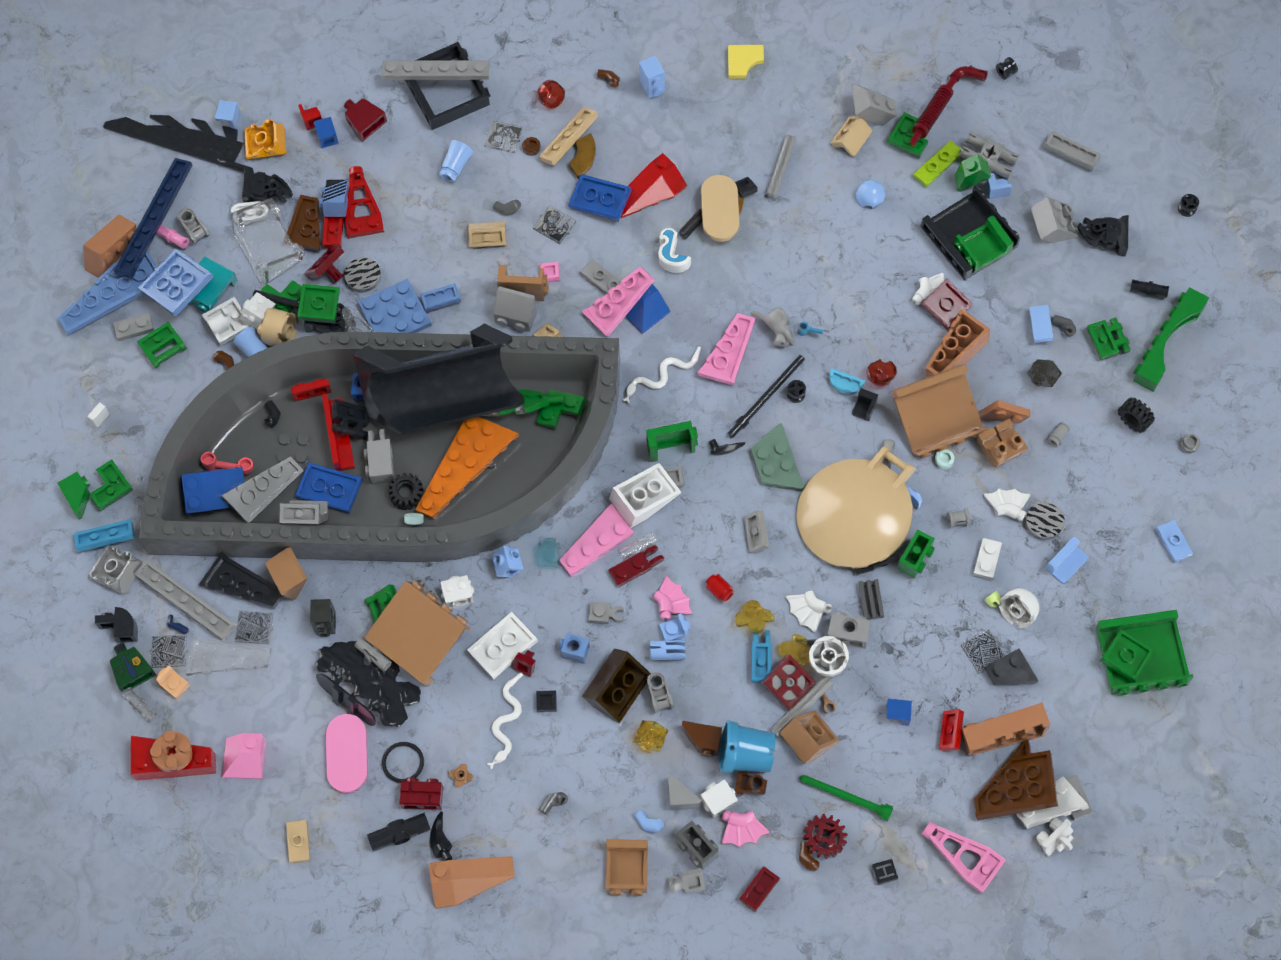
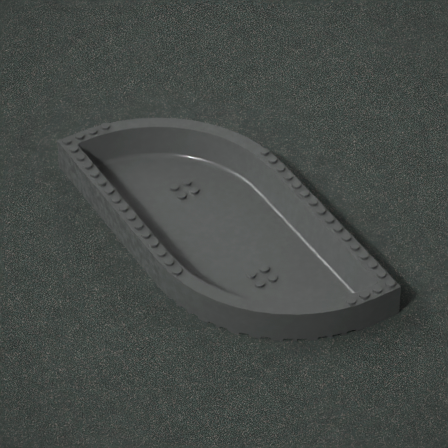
(502, 504)

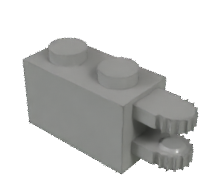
(379, 458)

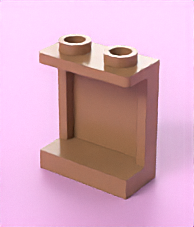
(530, 285)
(626, 867)

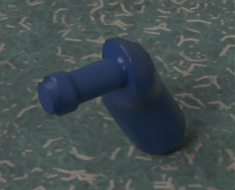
(177, 626)

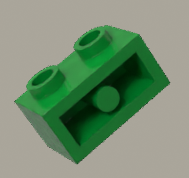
(915, 554)

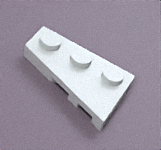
(1068, 801)

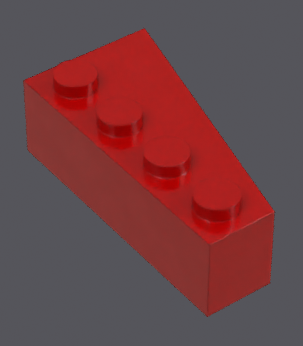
(144, 768)

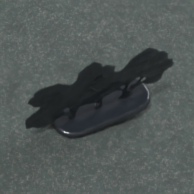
(369, 683)

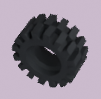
(1136, 415)
(398, 483)

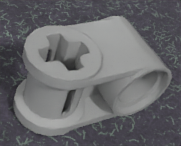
(194, 227)
(660, 695)

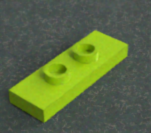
(937, 164)

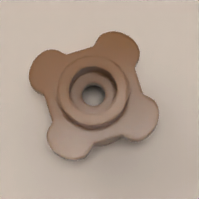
(460, 781)

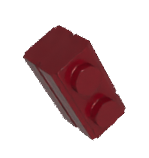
(420, 794)

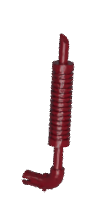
(940, 100)

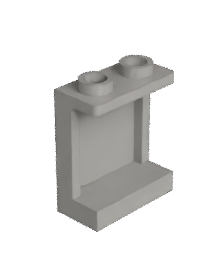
(304, 512)

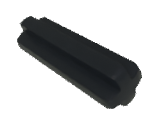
(691, 225)

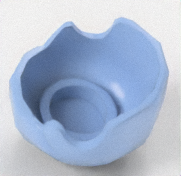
(870, 193)

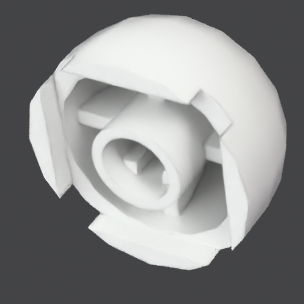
(1019, 607)
(828, 656)

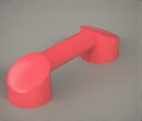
(210, 462)

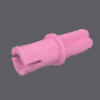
(173, 237)

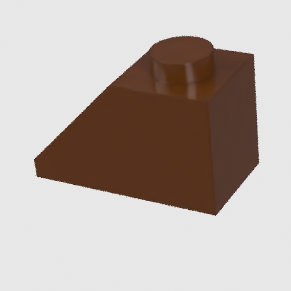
(703, 737)

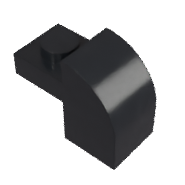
(123, 623)

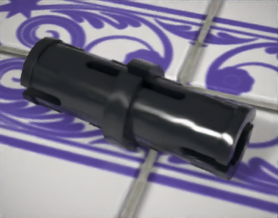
(1149, 288)

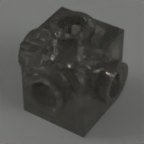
(1044, 373)

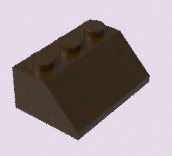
(617, 685)

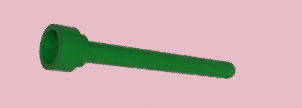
(882, 810)

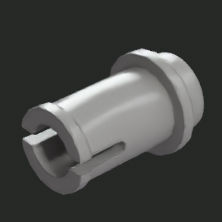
(1056, 438)

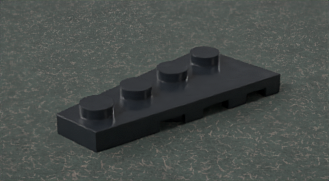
(237, 581)

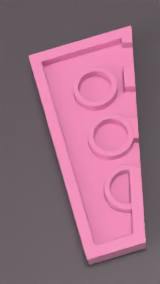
(614, 306)
(727, 356)
(600, 538)

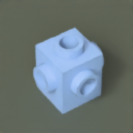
(507, 562)

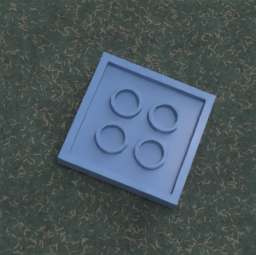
(175, 282)
(395, 310)

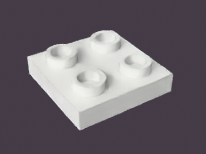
(225, 321)

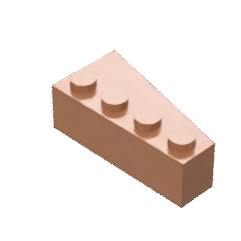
(960, 344)
(1005, 730)

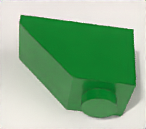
(972, 172)
(76, 492)

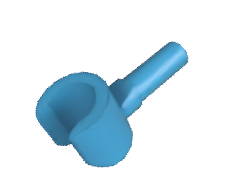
(808, 329)

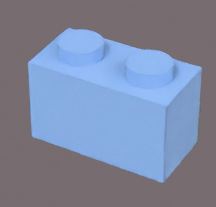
(652, 77)

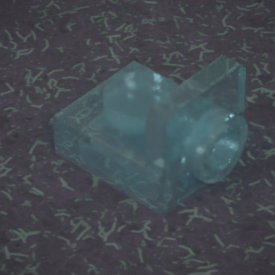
(548, 552)

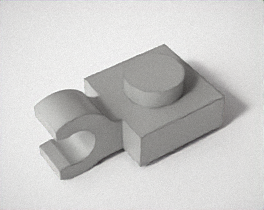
(691, 881)

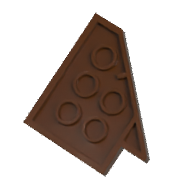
(1019, 786)

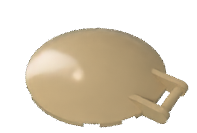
(856, 510)

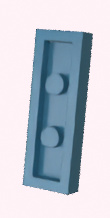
(104, 535)

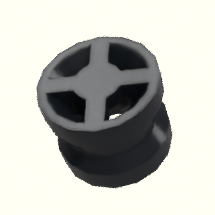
(1006, 68)
(1186, 201)
(799, 388)

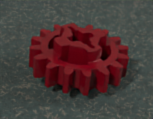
(827, 844)

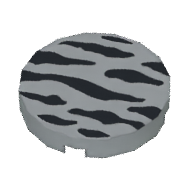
(362, 274)
(1045, 520)

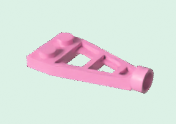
(985, 870)

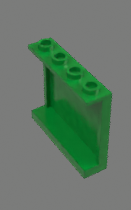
(1168, 661)

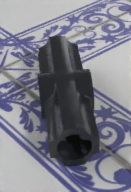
(398, 832)

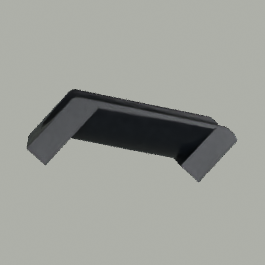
(437, 386)

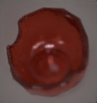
(551, 94)
(881, 373)

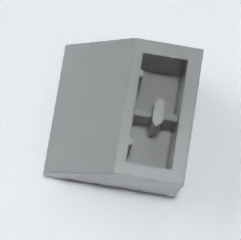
(1054, 220)

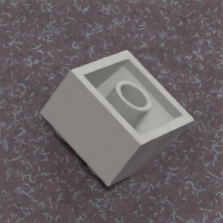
(873, 105)
(514, 309)

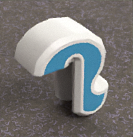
(666, 253)

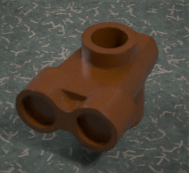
(745, 782)

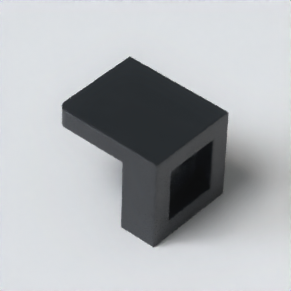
(865, 404)

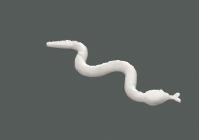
(663, 374)
(501, 756)

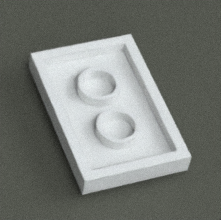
(501, 644)

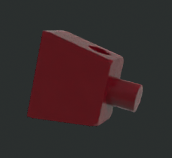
(364, 118)

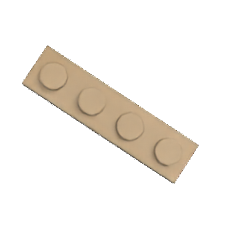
(568, 136)

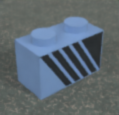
(335, 198)

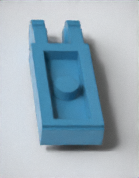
(761, 658)

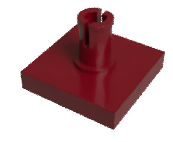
(325, 264)

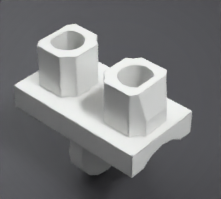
(1059, 839)

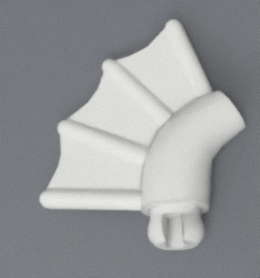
(927, 286)
(1008, 503)
(808, 609)

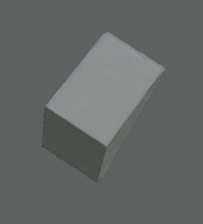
(681, 796)

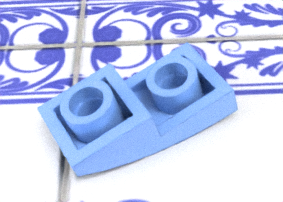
(1041, 323)

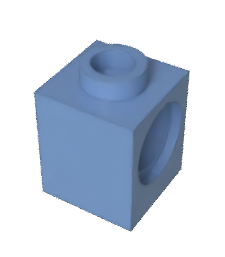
(578, 655)

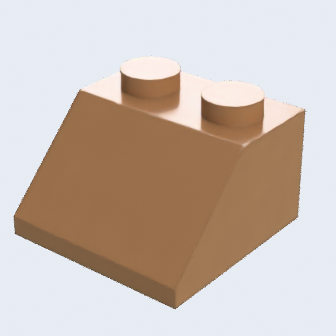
(809, 736)

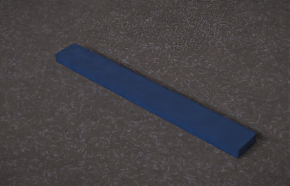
(153, 218)

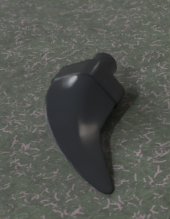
(438, 841)

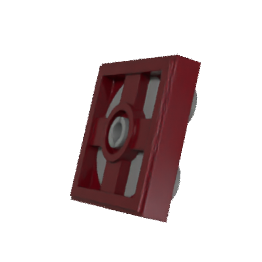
(788, 682)

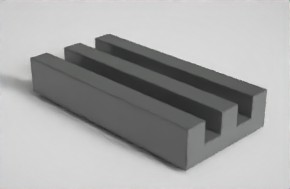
(868, 584)

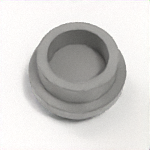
(1190, 442)

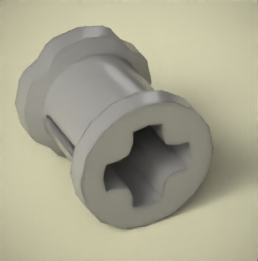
(958, 518)

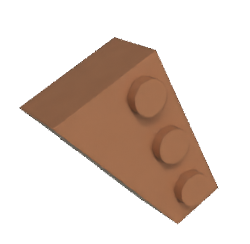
(108, 245)

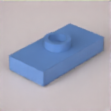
(440, 297)

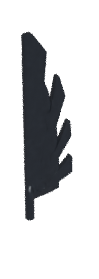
(177, 137)

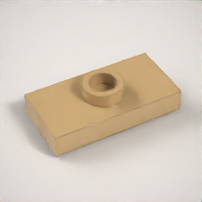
(298, 841)

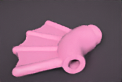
(671, 600)
(742, 828)

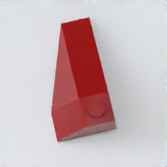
(654, 183)

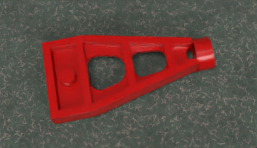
(367, 224)

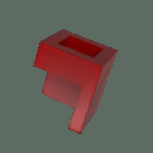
(309, 116)

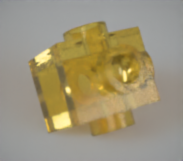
(650, 736)

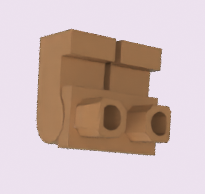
(1001, 443)

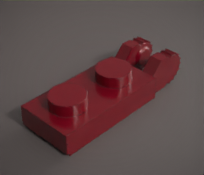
(635, 566)

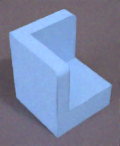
(228, 112)
(997, 188)

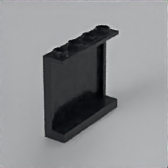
(960, 220)

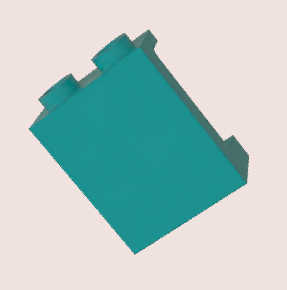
(217, 285)

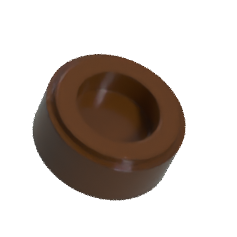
(531, 146)

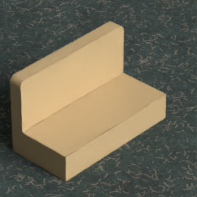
(852, 135)
(487, 234)

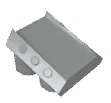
(115, 569)

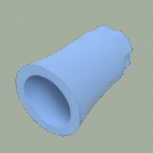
(455, 160)
(249, 341)

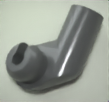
(508, 208)
(1066, 324)
(553, 799)

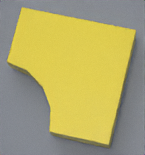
(743, 58)

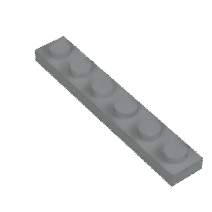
(436, 70)
(185, 600)

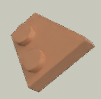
(1002, 411)

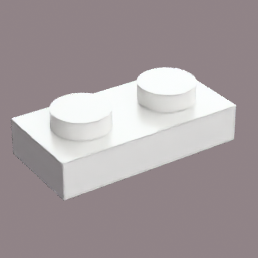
(987, 559)

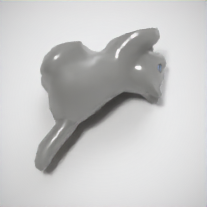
(778, 323)

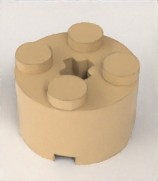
(277, 327)

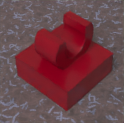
(525, 663)

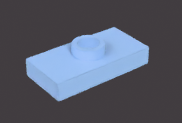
(1174, 541)

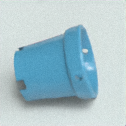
(746, 749)

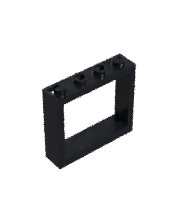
(435, 121)

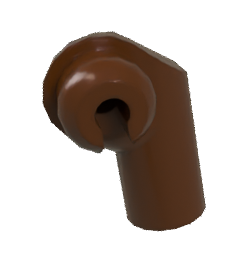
(610, 75)

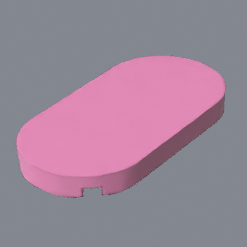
(346, 753)

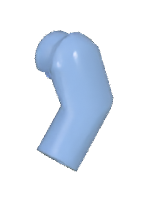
(649, 825)

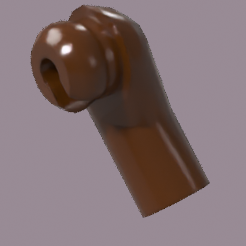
(221, 356)
(806, 859)

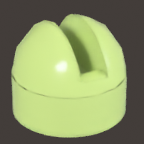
(994, 597)

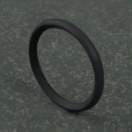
(393, 747)

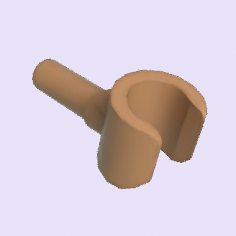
(826, 702)

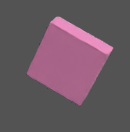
(551, 270)

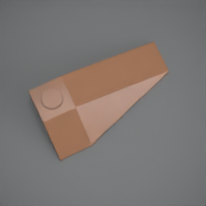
(465, 878)

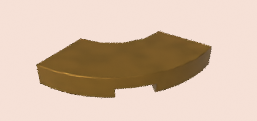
(585, 155)

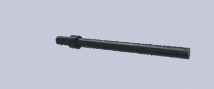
(743, 421)

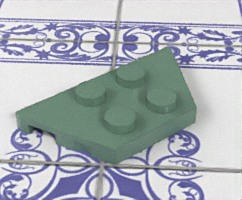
(775, 461)

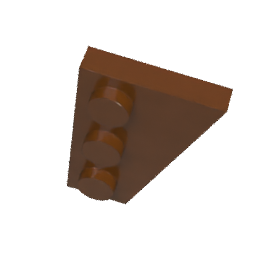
(305, 224)

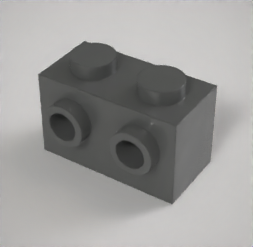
(694, 841)

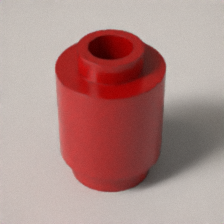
(719, 588)

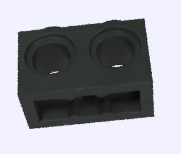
(323, 617)

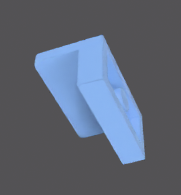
(1067, 561)

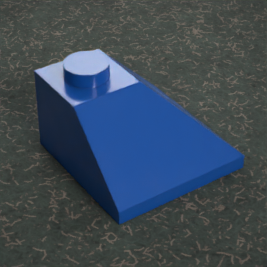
(648, 310)

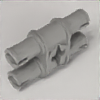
(996, 152)

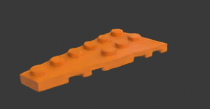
(465, 460)

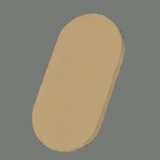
(720, 208)

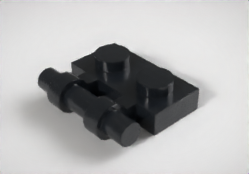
(352, 414)

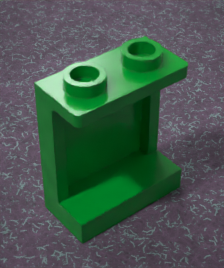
(984, 244)
(670, 436)

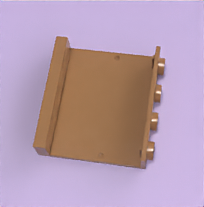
(938, 411)
(416, 631)

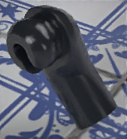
(274, 414)

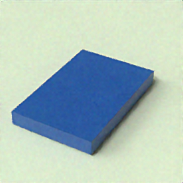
(599, 197)
(329, 485)

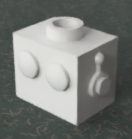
(254, 310)
(457, 591)
(718, 798)

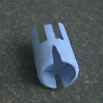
(667, 650)

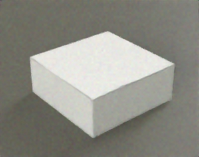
(98, 415)

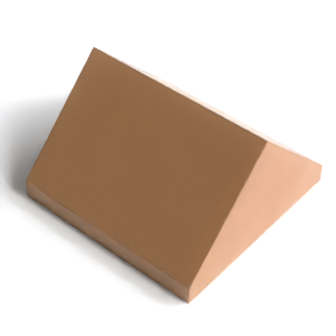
(287, 573)

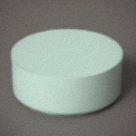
(944, 459)
(413, 518)

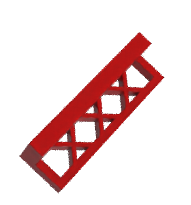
(339, 444)

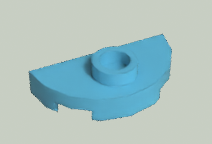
(845, 383)

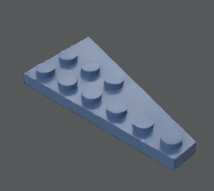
(106, 296)

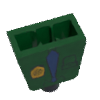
(130, 667)

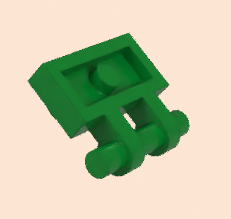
(1104, 341)

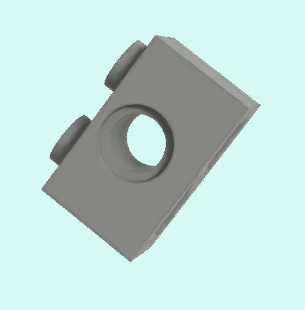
(856, 638)

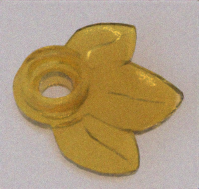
(754, 617)
(795, 649)

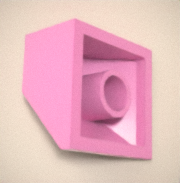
(244, 756)

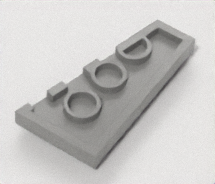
(258, 492)

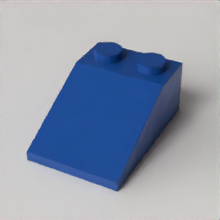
(205, 488)

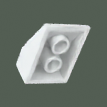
(644, 494)

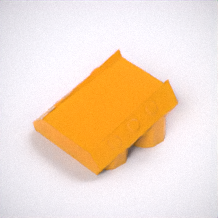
(265, 140)

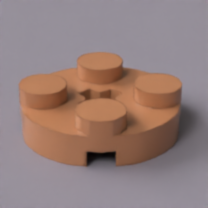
(173, 761)

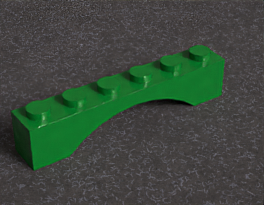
(1153, 368)

